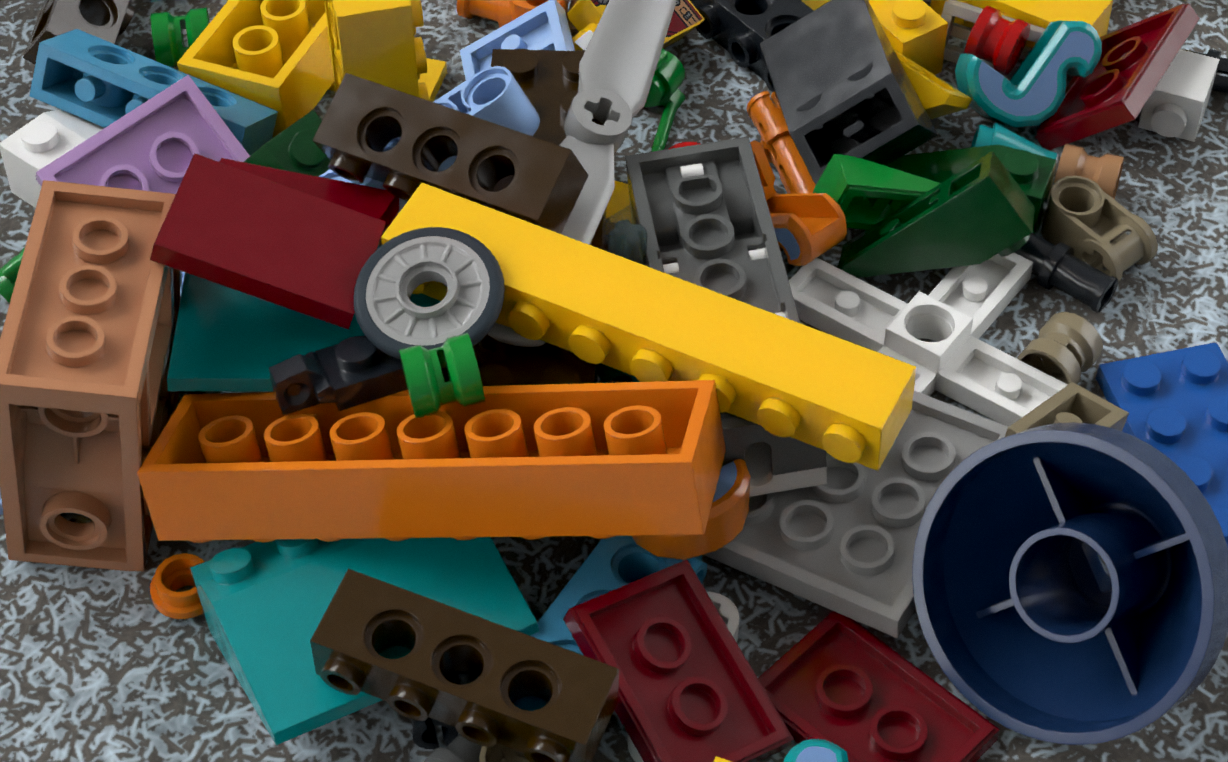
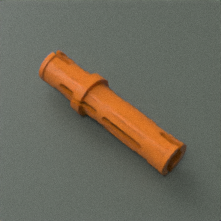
(778, 143)

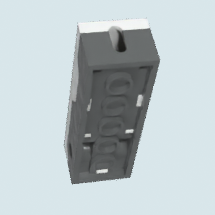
(716, 231)

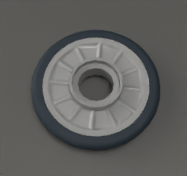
(423, 256)

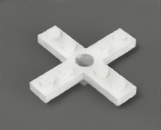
(951, 314)

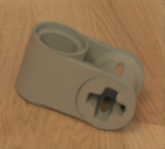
(1096, 227)

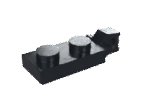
(338, 374)

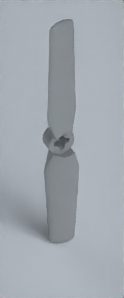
(612, 89)

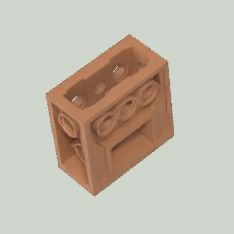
(86, 376)

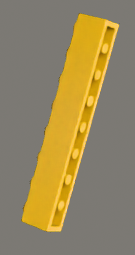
(673, 330)

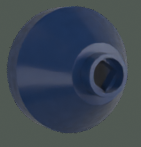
(1023, 603)

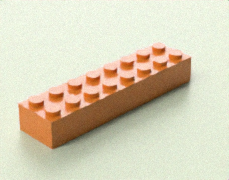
(512, 466)

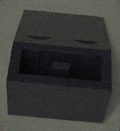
(844, 88)

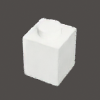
(1181, 97)

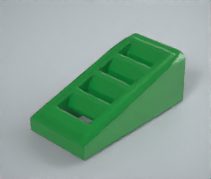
(854, 179)

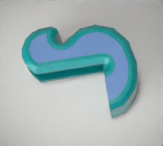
(1038, 82)

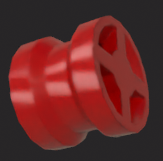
(997, 39)

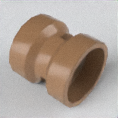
(1102, 170)

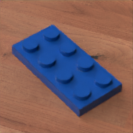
(1180, 409)

